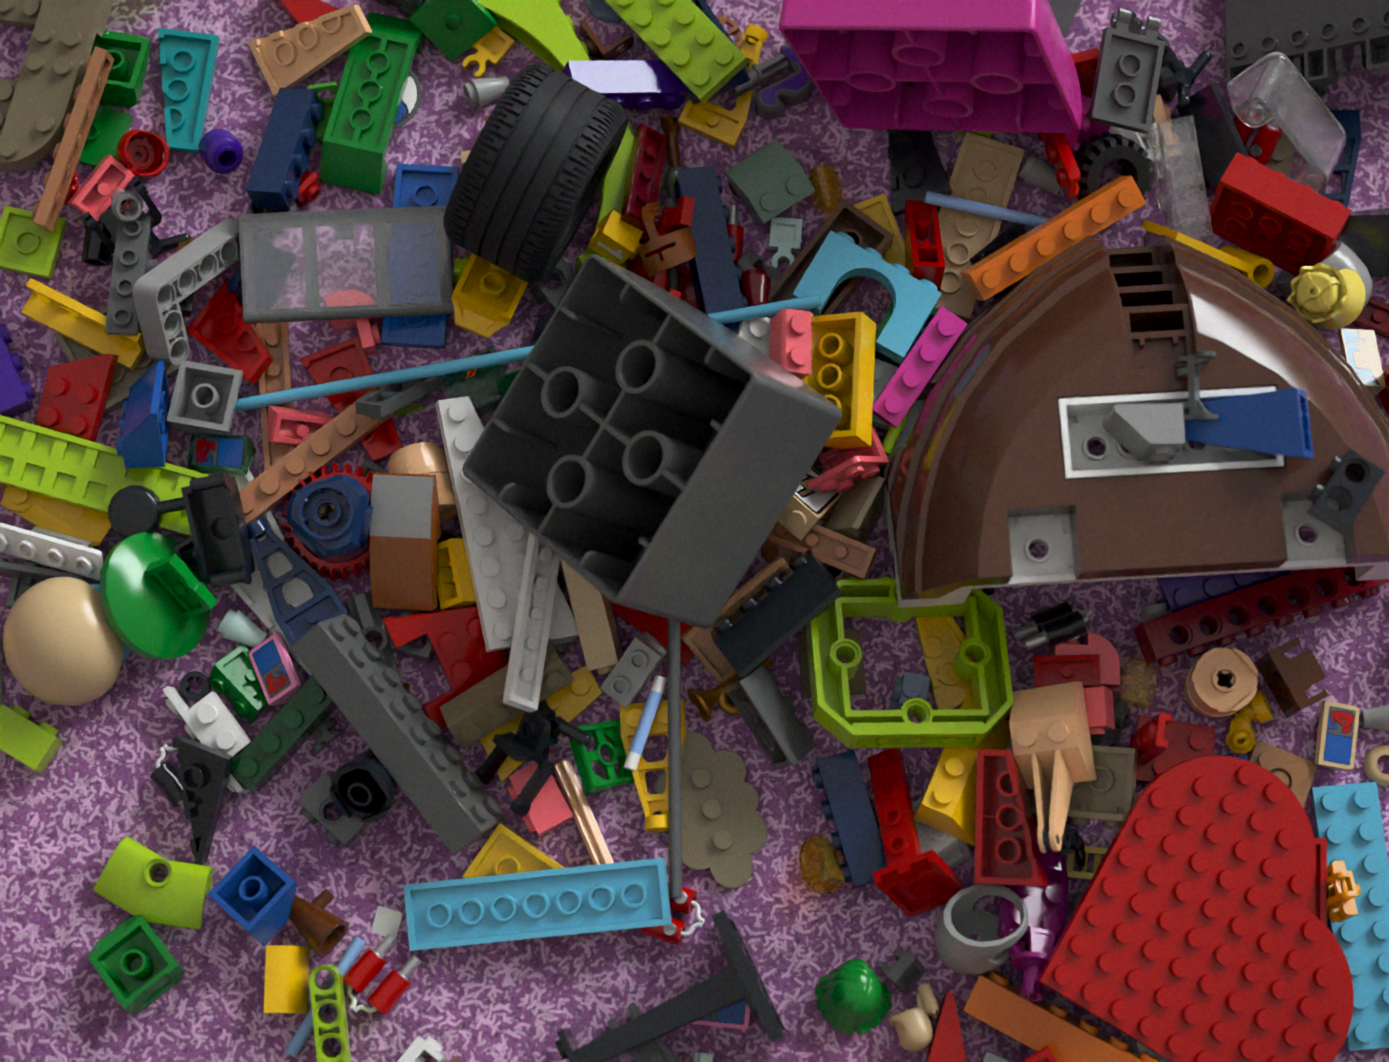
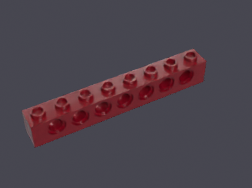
(1158, 647)

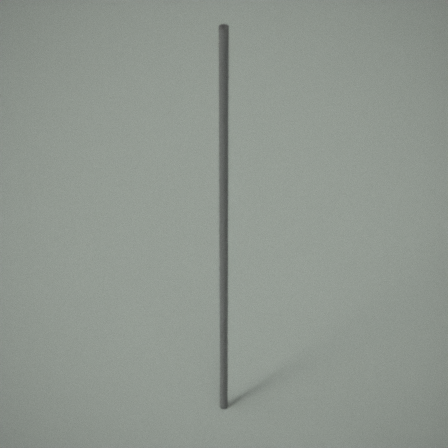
(674, 714)

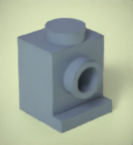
(908, 687)

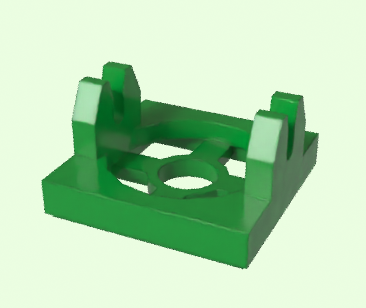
(591, 782)

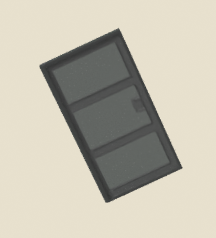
(345, 264)

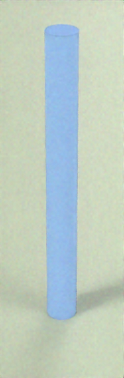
(983, 209)
(307, 1025)

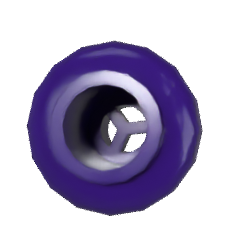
(221, 151)

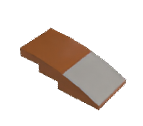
(404, 541)

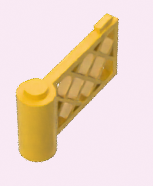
(1248, 264)

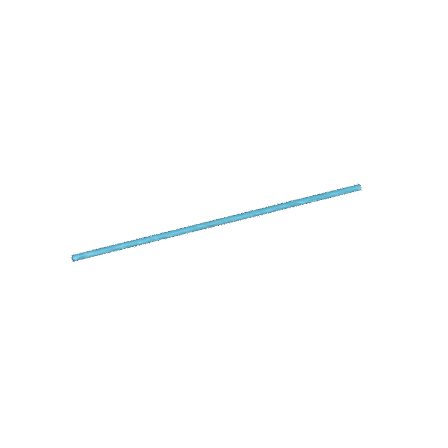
(482, 361)

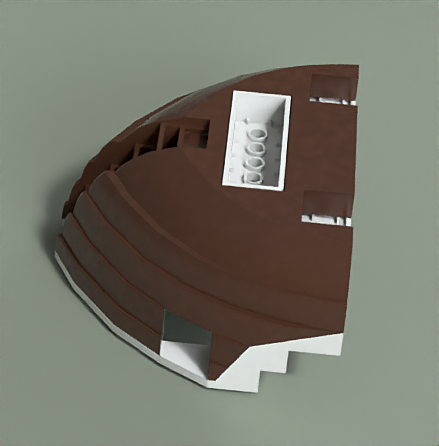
(1008, 416)

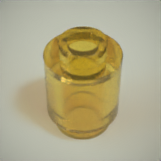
(827, 188)

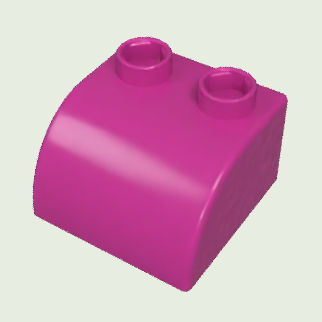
(968, 62)

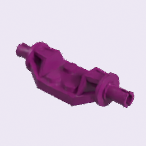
(1046, 922)

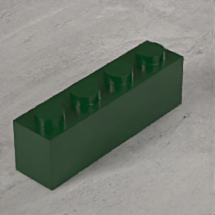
(283, 735)

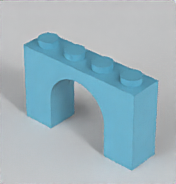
(911, 298)

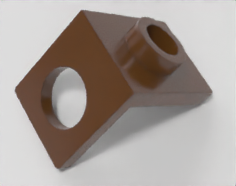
(596, 47)

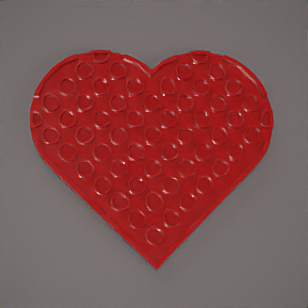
(1204, 927)

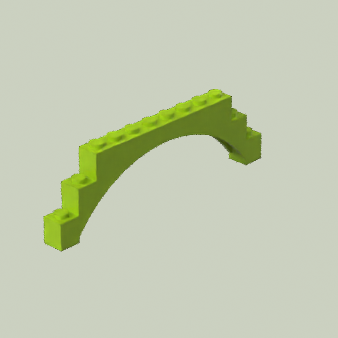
(552, 38)

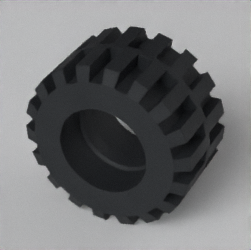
(1105, 149)

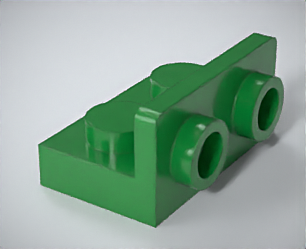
(238, 682)

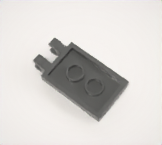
(1127, 74)

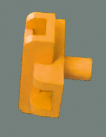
(1341, 892)

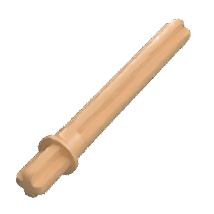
(582, 813)

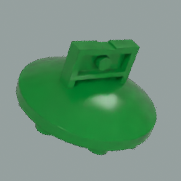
(154, 597)

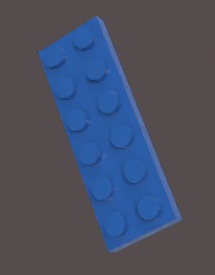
(417, 188)

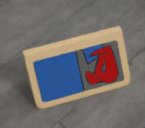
(1336, 736)

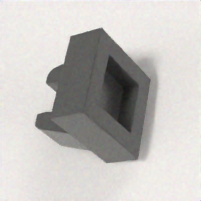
(905, 971)

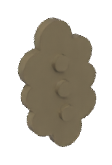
(717, 813)

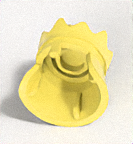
(1327, 295)

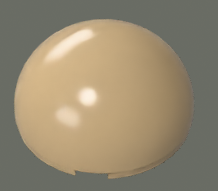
(61, 643)

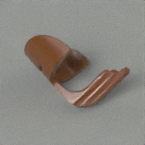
(682, 252)

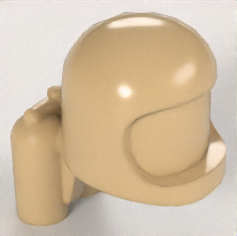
(914, 1025)

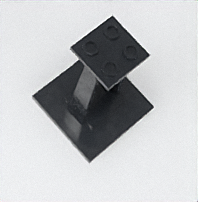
(716, 993)

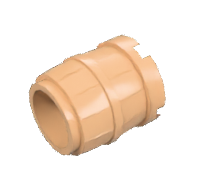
(429, 460)
(1207, 696)

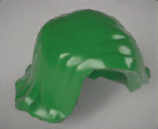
(853, 997)

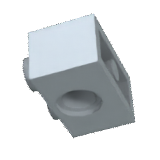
(635, 669)

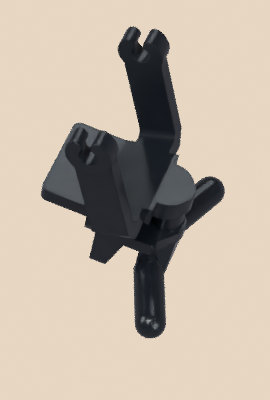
(1174, 74)
(155, 245)
(531, 743)

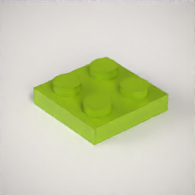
(27, 247)

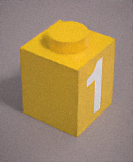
(615, 239)

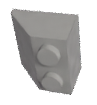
(204, 398)
(1148, 430)

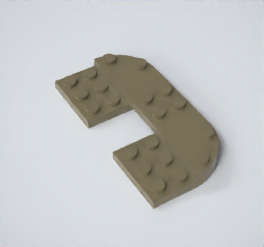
(52, 68)

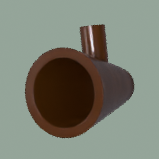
(316, 925)

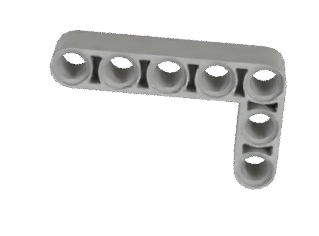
(170, 282)

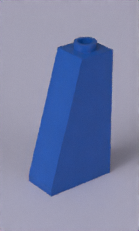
(1258, 423)

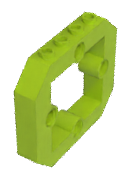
(892, 728)

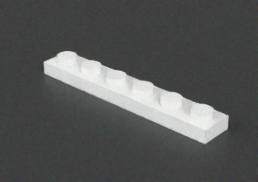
(531, 626)

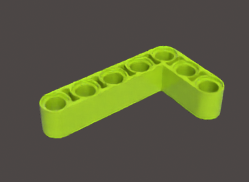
(323, 1028)

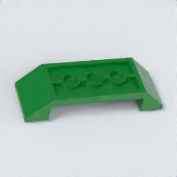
(369, 104)

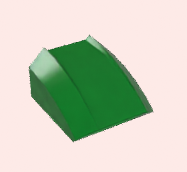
(128, 69)
(135, 964)

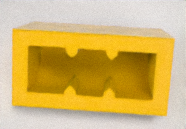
(454, 578)
(286, 979)

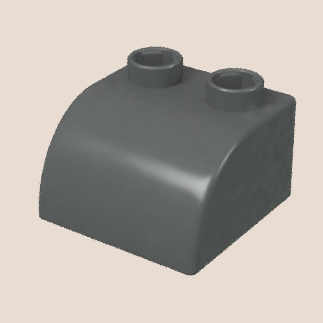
(649, 445)

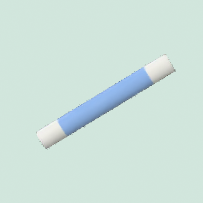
(645, 723)

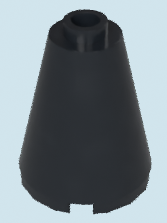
(363, 788)

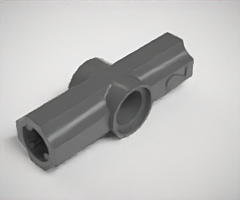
(371, 623)

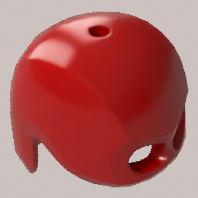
(152, 149)

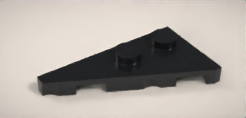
(203, 782)

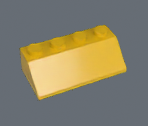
(845, 373)
(951, 790)

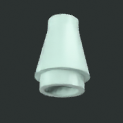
(241, 629)

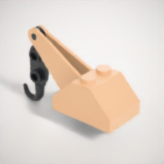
(1053, 751)

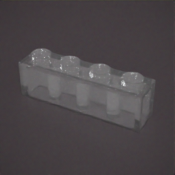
(1180, 177)

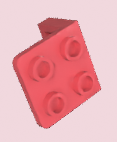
(848, 465)

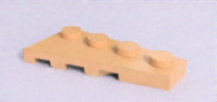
(300, 51)

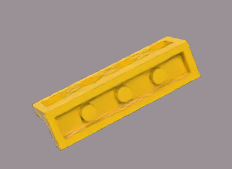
(80, 324)

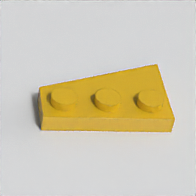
(940, 642)

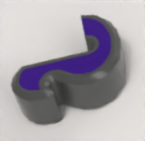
(788, 90)

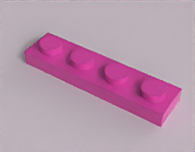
(918, 367)

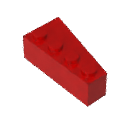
(1004, 825)

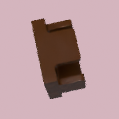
(1291, 677)

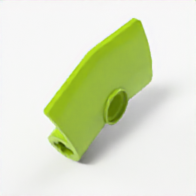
(131, 886)

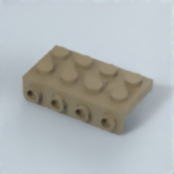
(1108, 796)

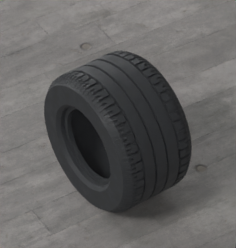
(534, 172)

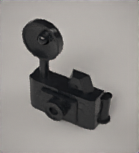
(214, 520)

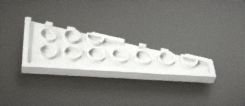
(491, 537)

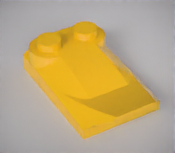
(486, 297)
(57, 515)

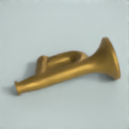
(707, 699)

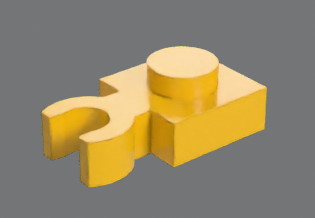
(490, 48)

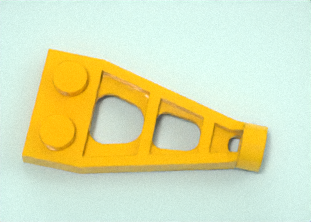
(718, 122)
(651, 803)

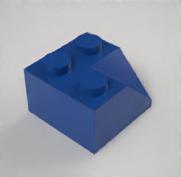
(256, 895)

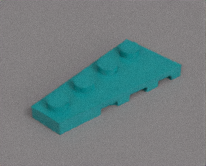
(187, 77)

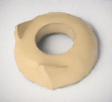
(1370, 765)

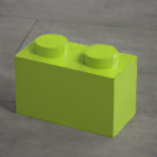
(26, 740)

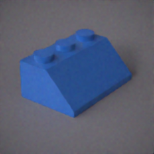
(144, 423)

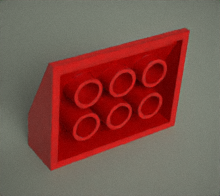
(1275, 215)

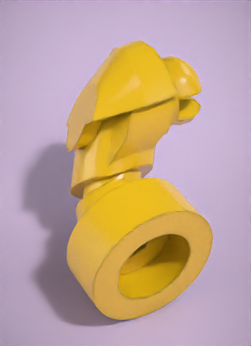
(1241, 734)

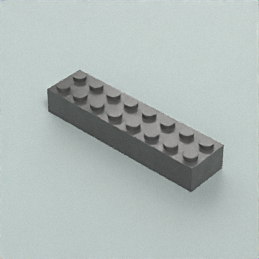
(399, 732)

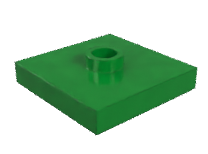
(453, 24)
(104, 134)

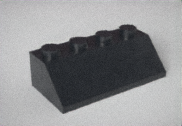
(775, 612)

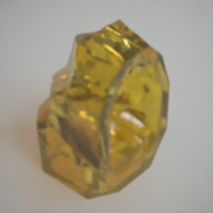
(820, 866)

